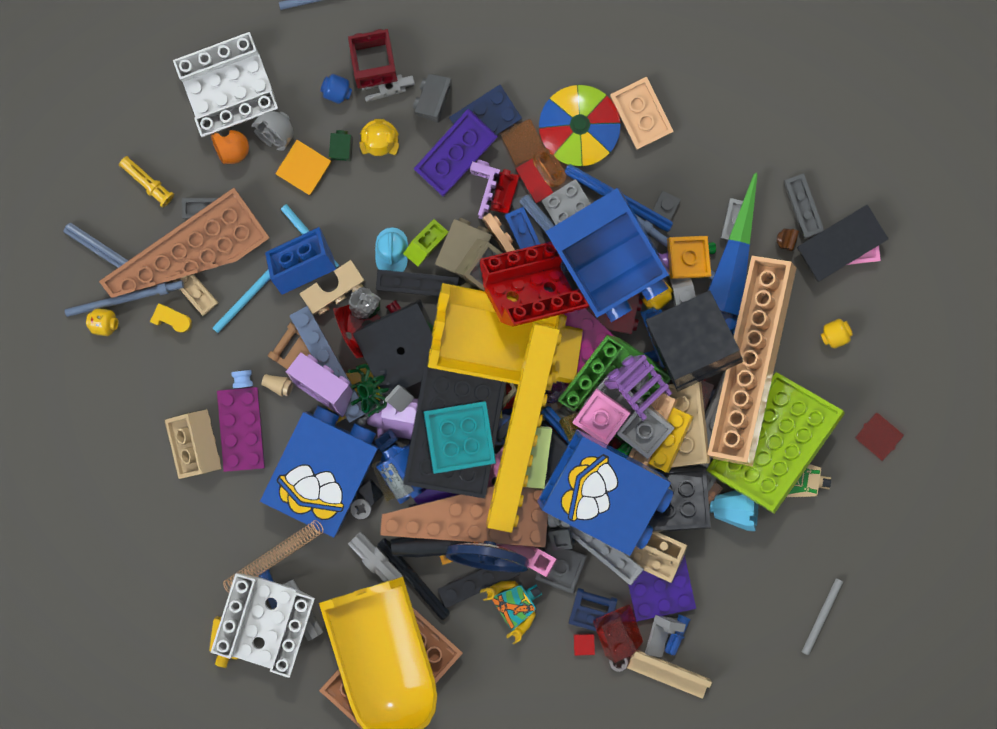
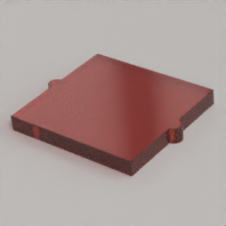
(879, 436)

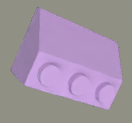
(320, 383)
(400, 422)

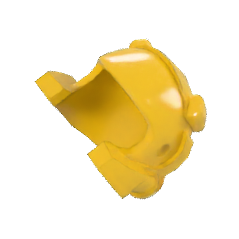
(379, 138)

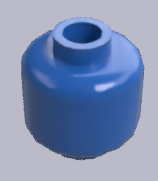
(336, 88)

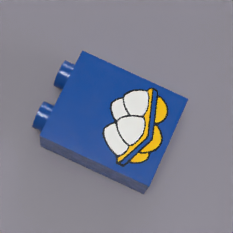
(321, 471)
(605, 493)

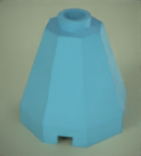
(735, 510)

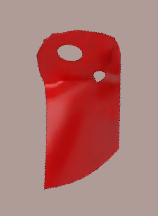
(348, 323)

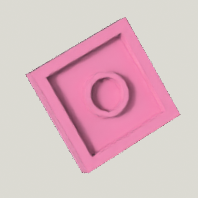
(601, 416)

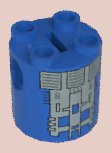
(392, 470)

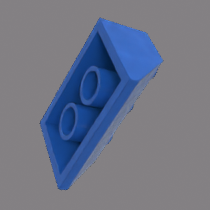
(300, 261)

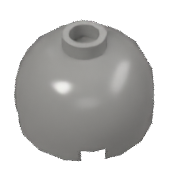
(274, 129)

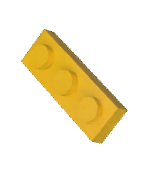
(667, 451)

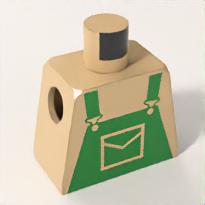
(810, 483)

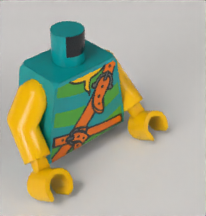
(514, 604)

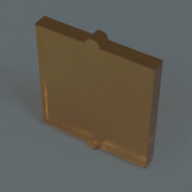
(522, 141)

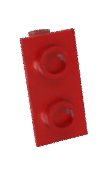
(504, 192)

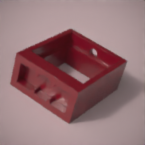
(376, 75)

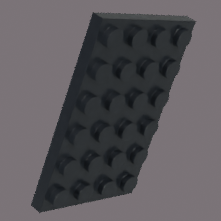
(444, 390)

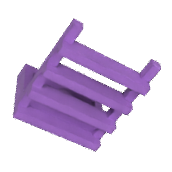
(629, 374)

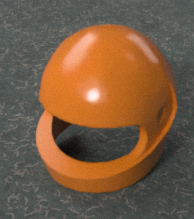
(232, 147)

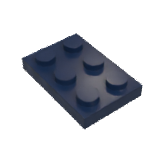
(493, 109)

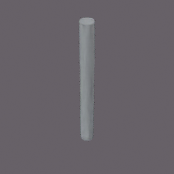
(822, 616)

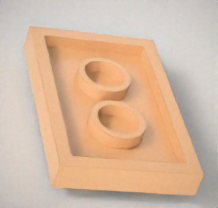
(641, 113)

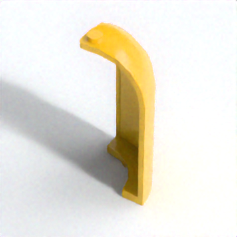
(381, 657)

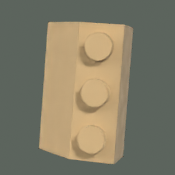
(193, 444)

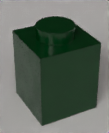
(340, 146)

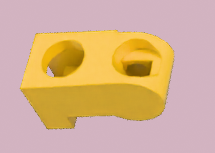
(177, 320)

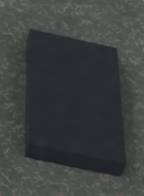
(842, 243)

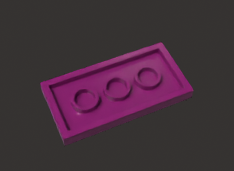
(241, 429)

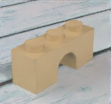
(319, 300)

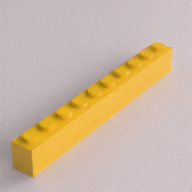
(522, 427)

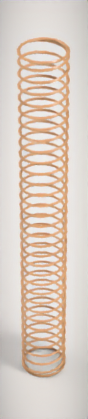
(263, 563)

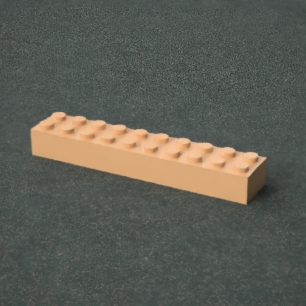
(748, 383)

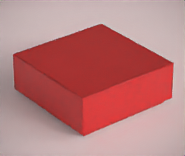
(584, 644)

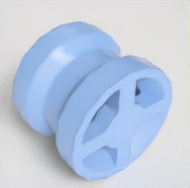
(242, 379)

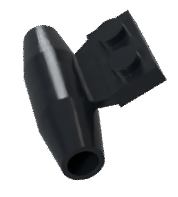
(419, 546)

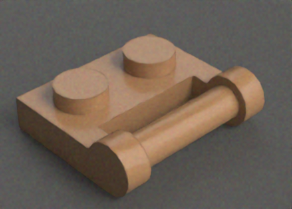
(299, 347)

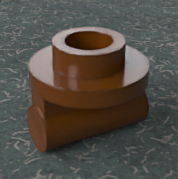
(787, 239)

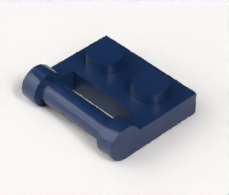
(584, 616)

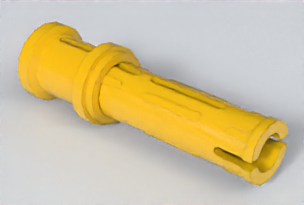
(153, 187)

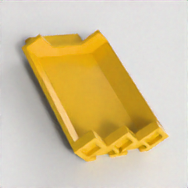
(477, 344)

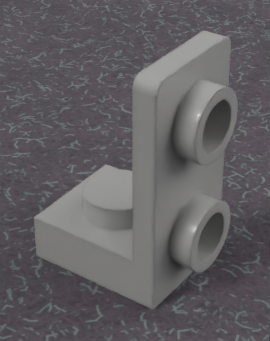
(659, 633)

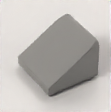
(399, 398)

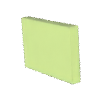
(540, 453)

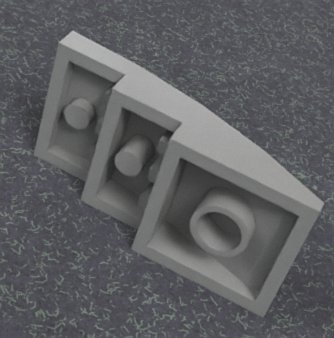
(640, 434)

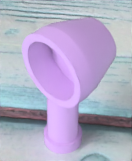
(376, 421)

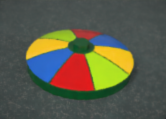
(579, 125)

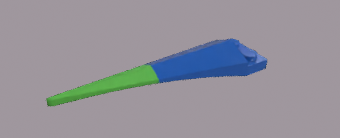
(731, 271)

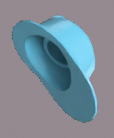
(390, 249)

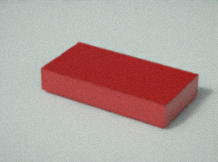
(534, 181)

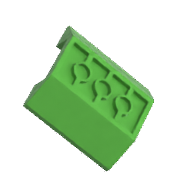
(603, 360)

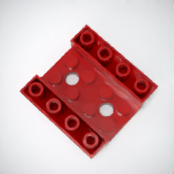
(524, 277)

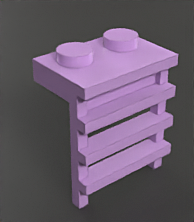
(483, 170)

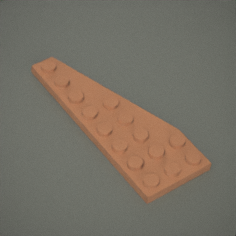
(205, 241)
(465, 520)

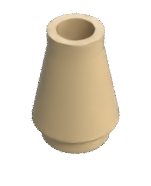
(279, 385)

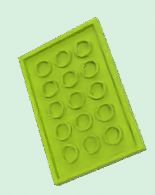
(790, 437)

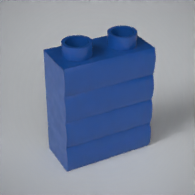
(609, 255)

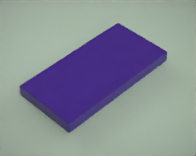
(455, 152)

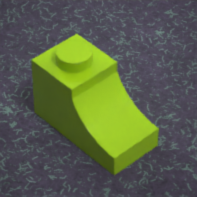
(425, 242)

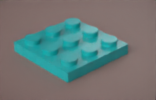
(459, 437)

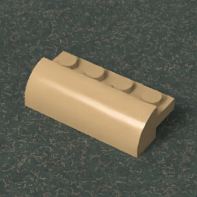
(660, 556)

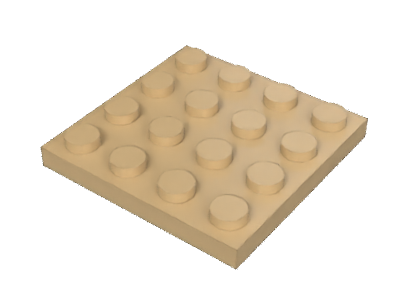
(695, 443)

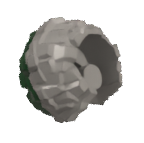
(364, 303)

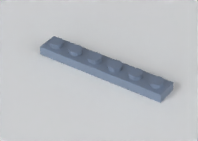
(322, 351)

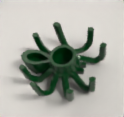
(367, 391)

